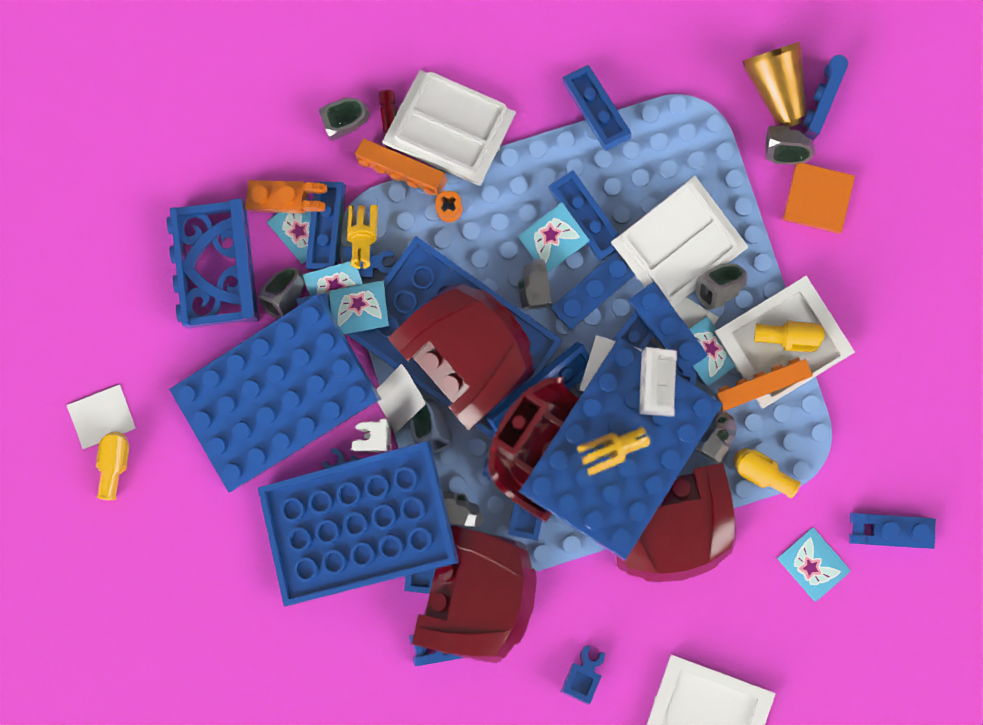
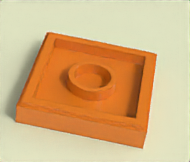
(818, 198)

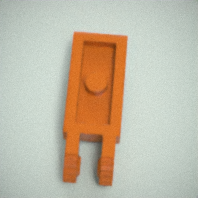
(283, 196)

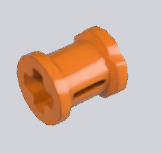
(448, 197)

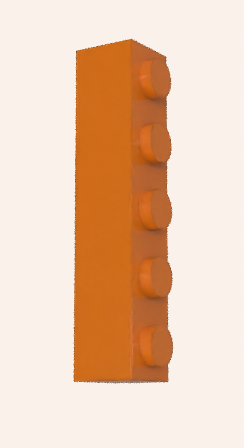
(400, 167)
(763, 384)

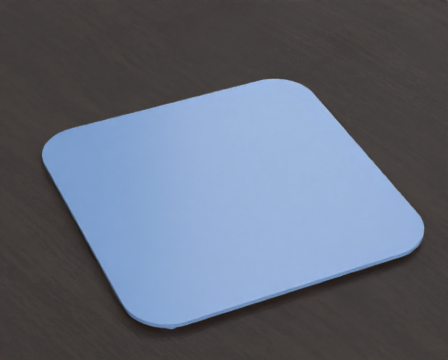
(667, 147)

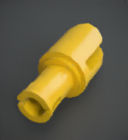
(361, 234)
(792, 335)
(615, 447)
(111, 462)
(764, 472)

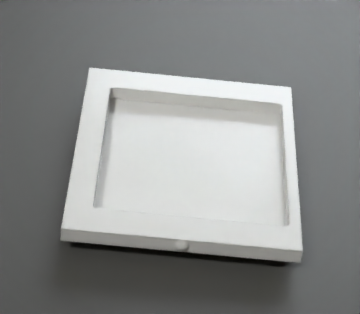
(450, 126)
(679, 241)
(795, 303)
(707, 697)

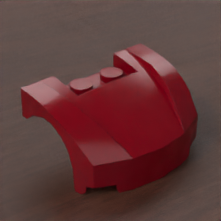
(468, 349)
(525, 437)
(688, 531)
(482, 601)

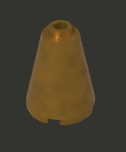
(780, 82)

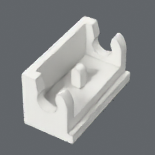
(657, 382)
(378, 439)

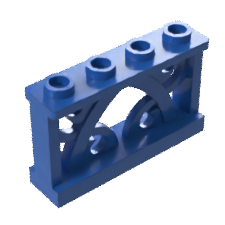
(243, 293)

